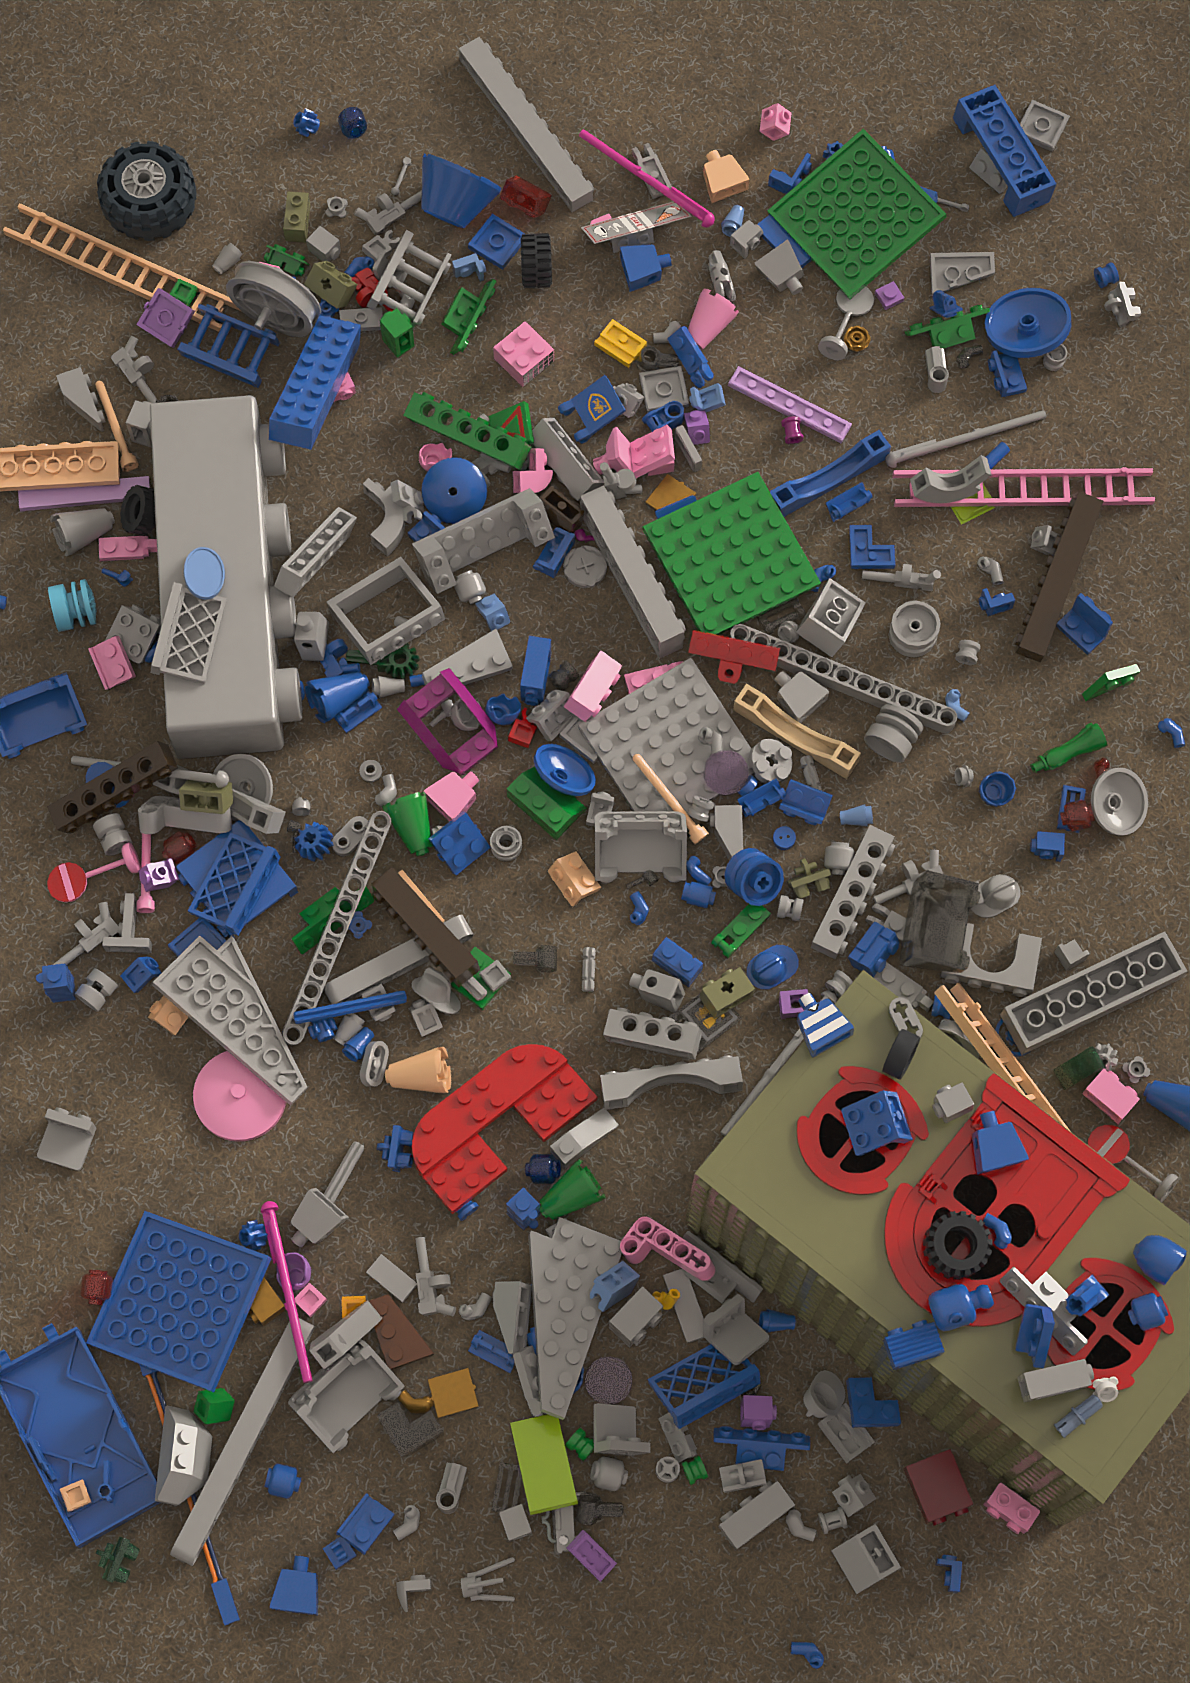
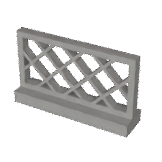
(168, 629)

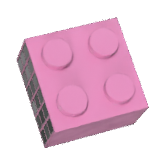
(523, 354)

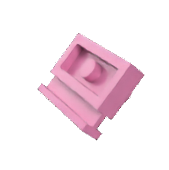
(112, 662)

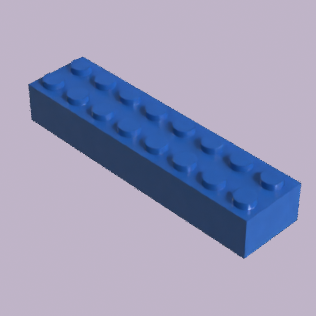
(314, 382)

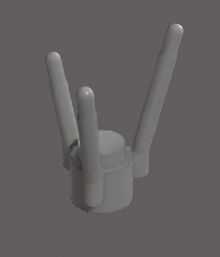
(472, 1585)

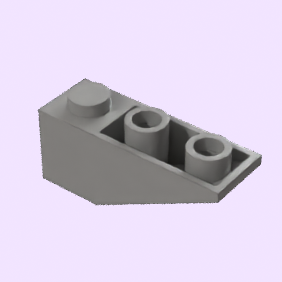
(77, 395)
(344, 1334)

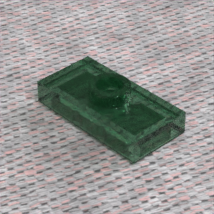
(1079, 1068)

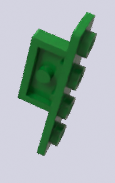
(464, 312)
(950, 330)
(317, 915)

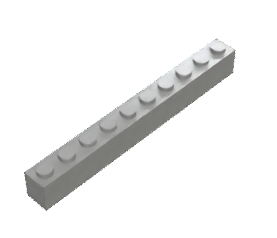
(526, 124)

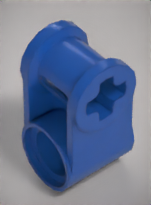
(660, 417)

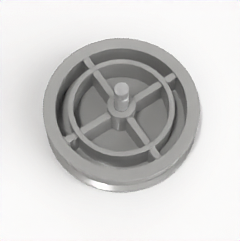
(273, 299)

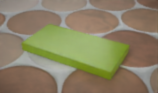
(543, 1464)

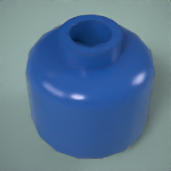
(1148, 1311)
(282, 1481)

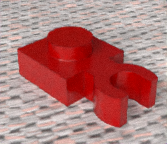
(522, 731)

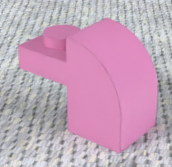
(536, 477)

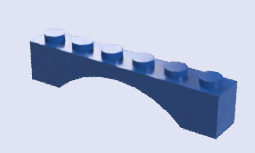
(858, 459)

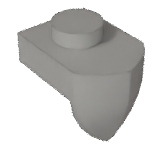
(416, 1584)

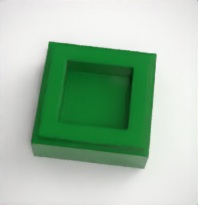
(184, 291)

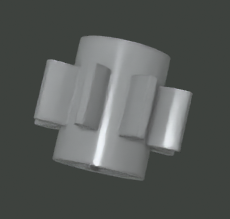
(1107, 1056)

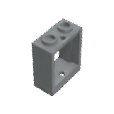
(1055, 1380)

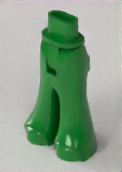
(1087, 740)

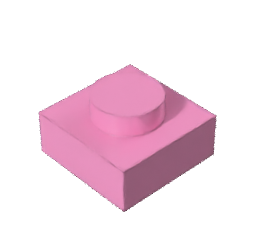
(310, 1300)

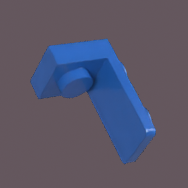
(784, 183)

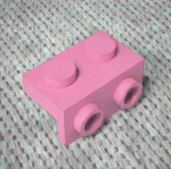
(1011, 1508)

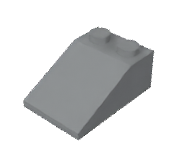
(831, 618)

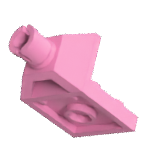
(640, 455)

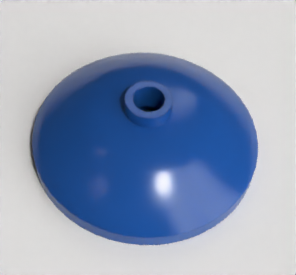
(465, 478)
(564, 770)

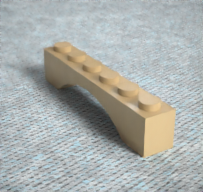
(825, 750)

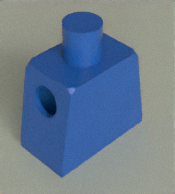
(642, 265)
(996, 1145)
(296, 1589)

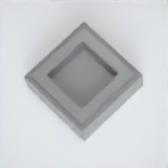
(495, 975)

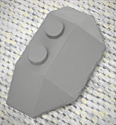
(183, 1456)

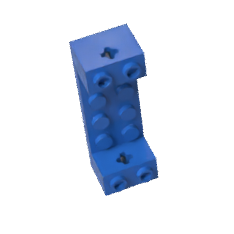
(1008, 148)

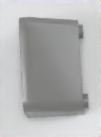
(640, 843)
(345, 1394)

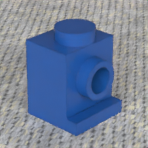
(1048, 845)

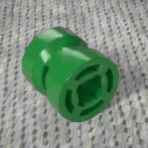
(582, 1445)

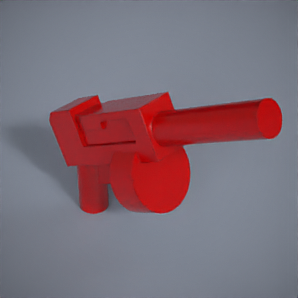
(368, 283)

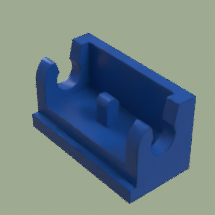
(555, 552)

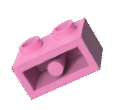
(1111, 1095)

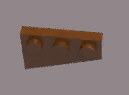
(397, 1336)

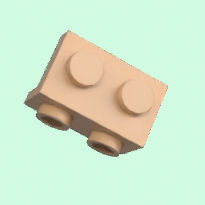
(573, 878)
(167, 1015)

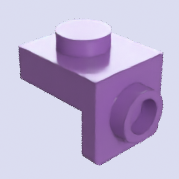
(697, 426)

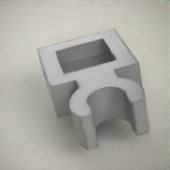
(380, 246)

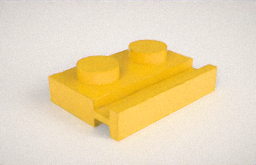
(620, 343)

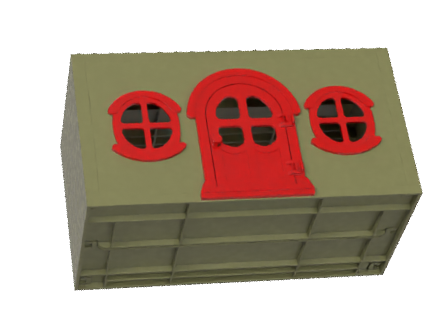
(855, 1264)

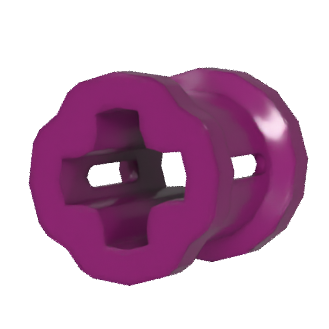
(792, 430)

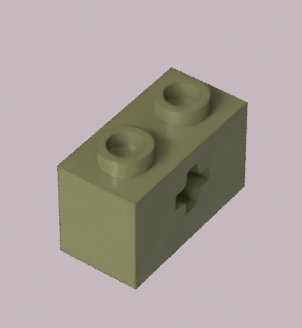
(296, 217)
(330, 284)
(205, 797)
(721, 1002)

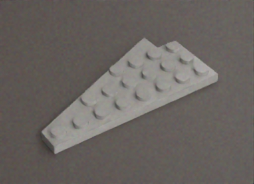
(227, 1004)
(562, 1305)

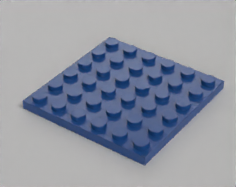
(179, 1301)

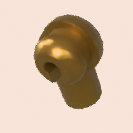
(417, 1405)

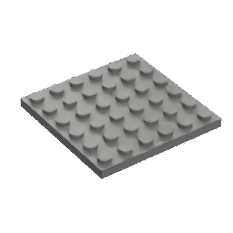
(664, 728)

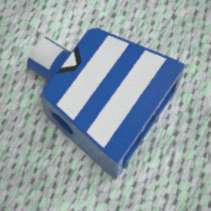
(822, 1024)

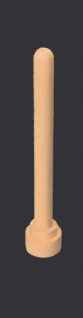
(128, 460)
(696, 832)

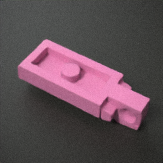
(126, 548)

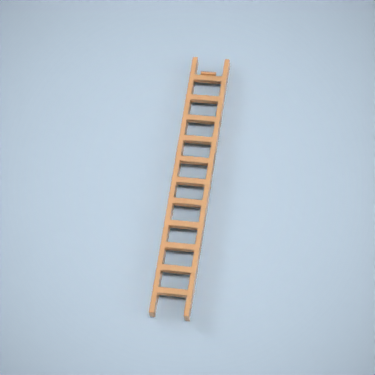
(111, 251)
(992, 1040)

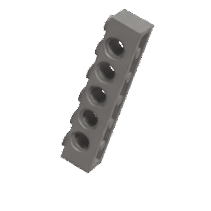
(315, 552)
(873, 840)

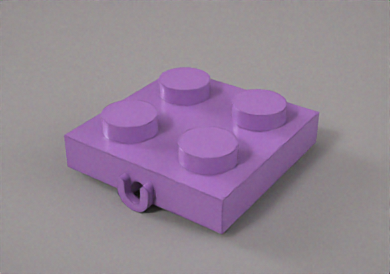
(165, 317)

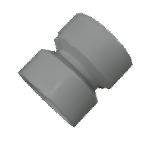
(112, 831)
(91, 996)

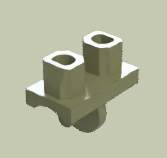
(819, 877)

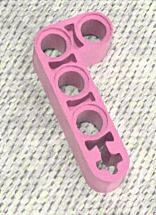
(671, 1251)

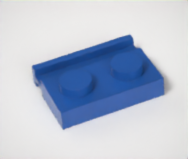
(365, 1524)

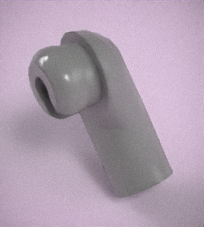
(662, 336)
(476, 1310)

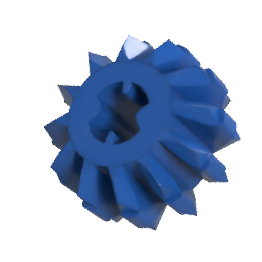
(314, 841)

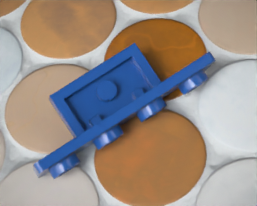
(759, 1445)

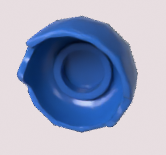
(502, 709)
(997, 789)

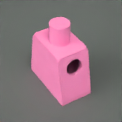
(452, 794)

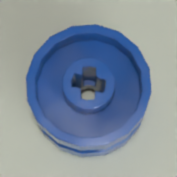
(754, 876)

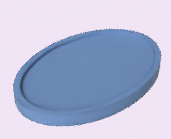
(204, 573)

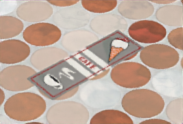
(635, 222)

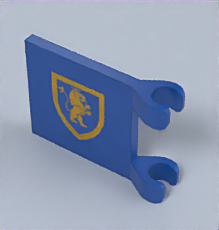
(596, 407)

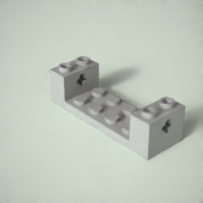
(481, 536)

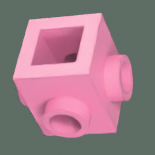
(775, 122)

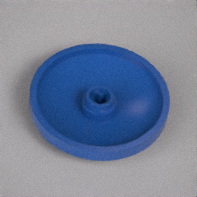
(1028, 322)

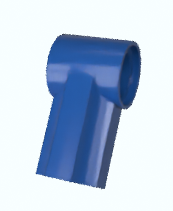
(1086, 1296)

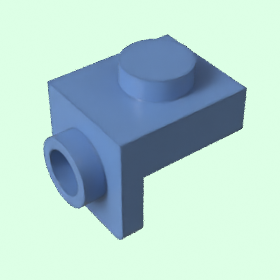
(707, 398)
(493, 612)

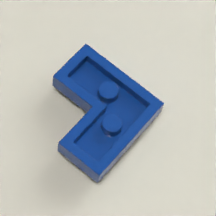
(864, 554)
(867, 1411)

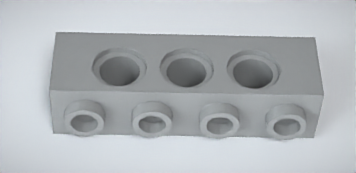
(684, 1047)

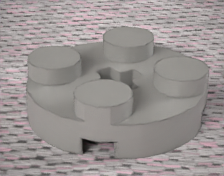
(778, 752)

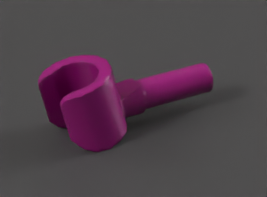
(581, 536)

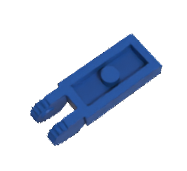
(690, 356)

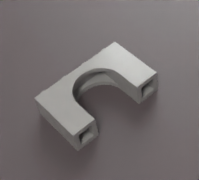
(1017, 978)

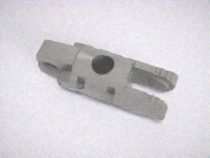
(720, 275)

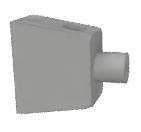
(781, 268)
(311, 631)
(800, 695)
(659, 989)
(316, 1218)

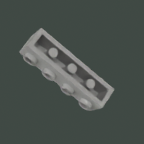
(565, 458)

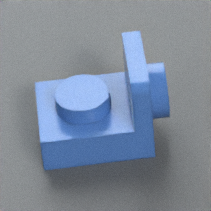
(467, 265)

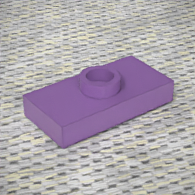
(591, 1555)

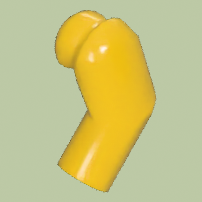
(667, 1299)

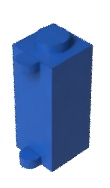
(57, 982)
(523, 1210)

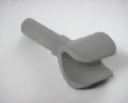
(446, 706)

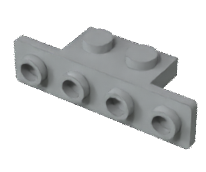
(726, 1276)
(1049, 1294)

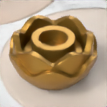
(859, 333)

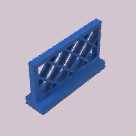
(252, 886)
(711, 1398)

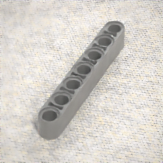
(388, 965)

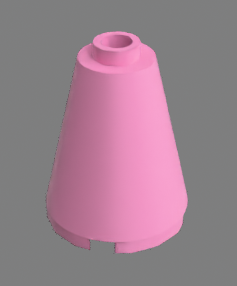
(710, 317)

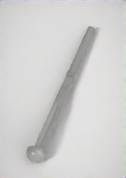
(932, 446)
(220, 779)
(771, 1072)

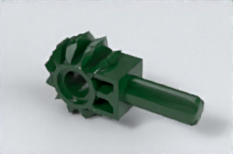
(388, 663)

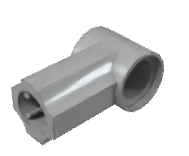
(936, 369)
(451, 1486)

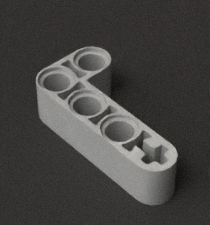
(166, 811)

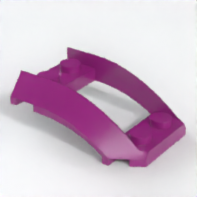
(431, 697)

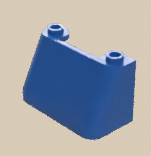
(38, 714)

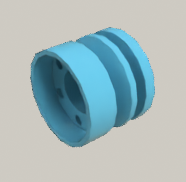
(72, 605)

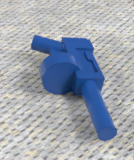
(331, 665)

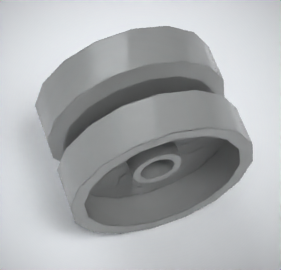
(914, 628)

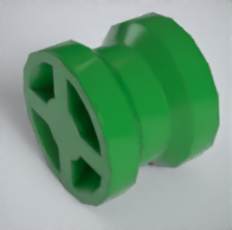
(694, 1470)

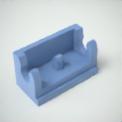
(614, 1285)

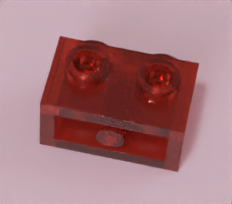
(525, 196)

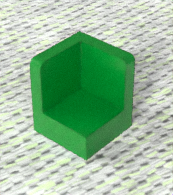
(214, 1406)

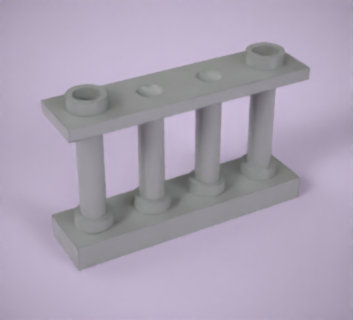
(389, 280)

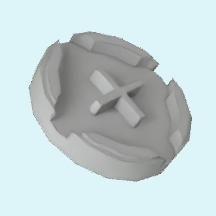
(585, 566)

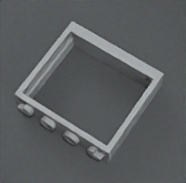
(369, 588)

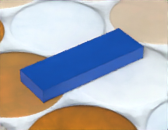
(776, 235)

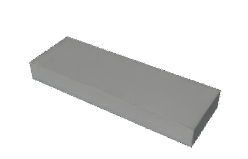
(687, 1306)

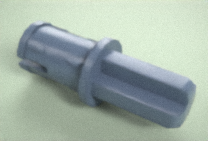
(1078, 1415)

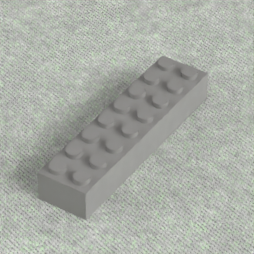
(632, 572)
(1093, 993)

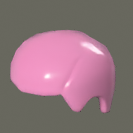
(433, 453)

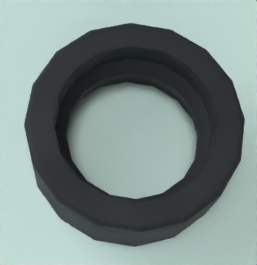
(901, 1054)

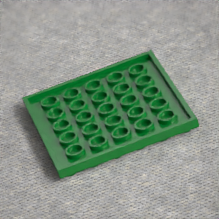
(857, 213)
(731, 555)

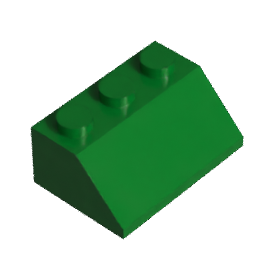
(543, 804)

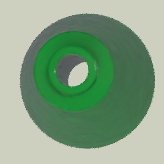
(411, 822)
(571, 1192)

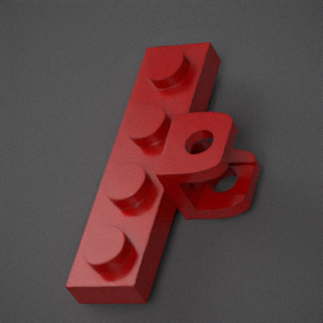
(733, 653)

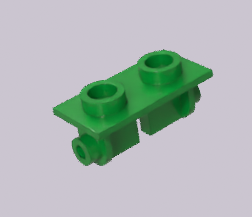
(294, 262)

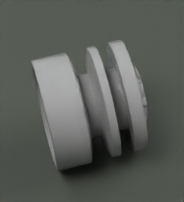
(893, 733)

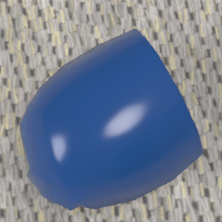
(1159, 1257)

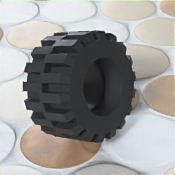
(536, 260)
(975, 1234)

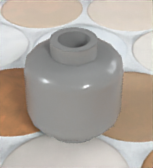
(470, 587)
(838, 857)
(608, 1473)

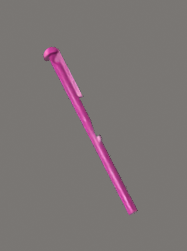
(673, 194)
(268, 1211)

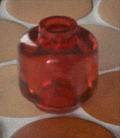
(1077, 815)
(179, 847)
(96, 1286)

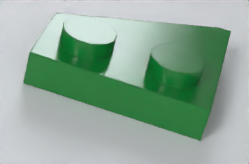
(1111, 680)

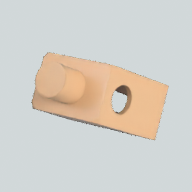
(723, 176)

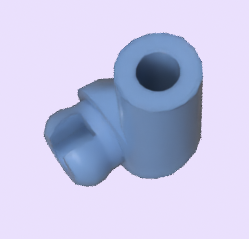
(953, 702)

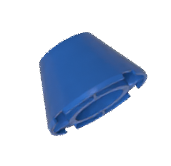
(453, 191)

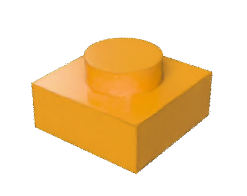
(350, 1303)

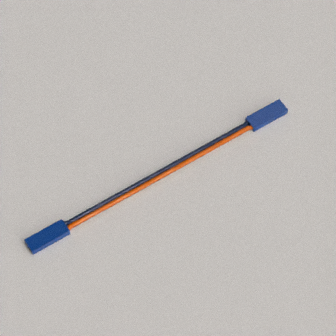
(220, 1588)

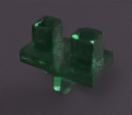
(113, 1570)

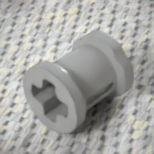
(832, 1520)

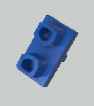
(394, 1146)

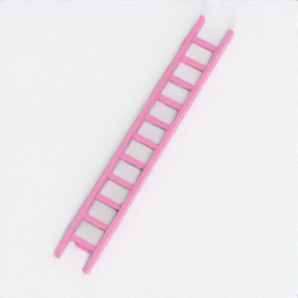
(1044, 500)

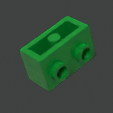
(397, 332)

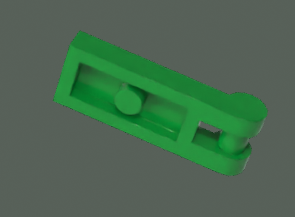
(741, 928)

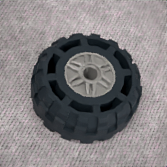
(146, 190)

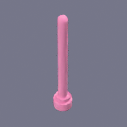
(145, 903)

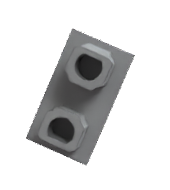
(1121, 306)
(743, 1476)

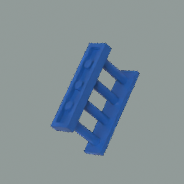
(230, 366)

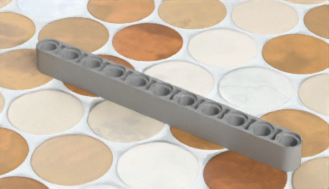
(854, 678)
(343, 918)
(239, 1446)

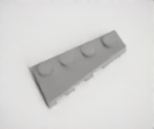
(475, 662)

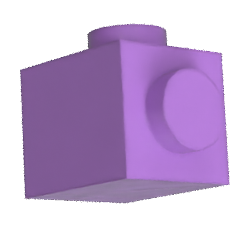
(757, 1412)

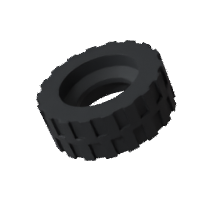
(138, 510)

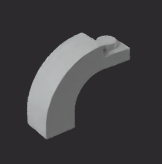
(952, 486)
(392, 528)

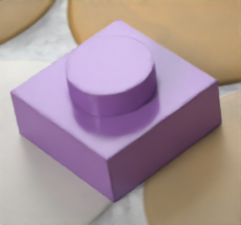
(889, 295)

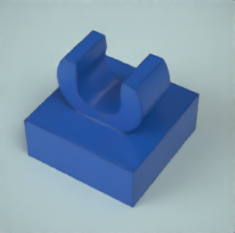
(339, 1552)

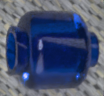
(352, 122)
(543, 1169)

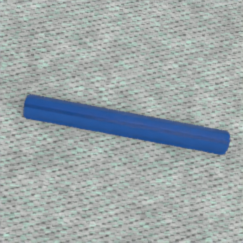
(349, 1007)

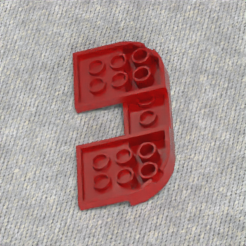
(447, 1141)

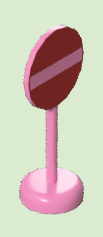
(69, 880)

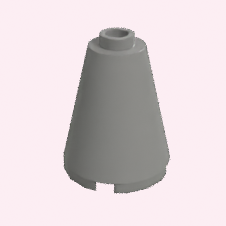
(80, 528)

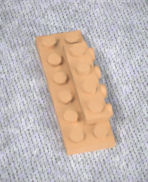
(59, 465)

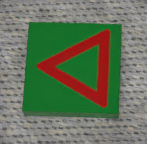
(515, 420)

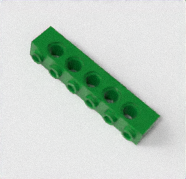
(418, 412)

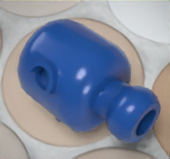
(956, 1306)

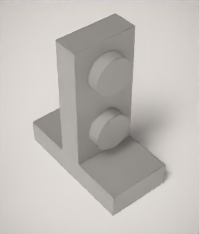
(127, 942)

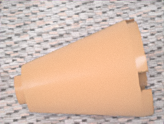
(421, 1072)

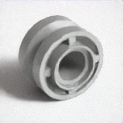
(506, 853)

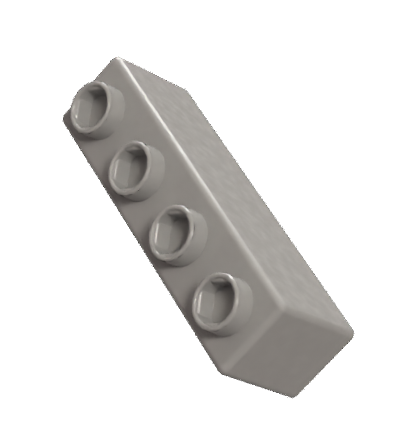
(214, 495)

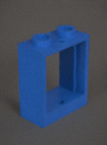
(535, 670)

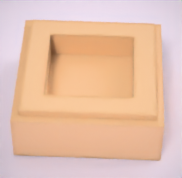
(75, 1496)

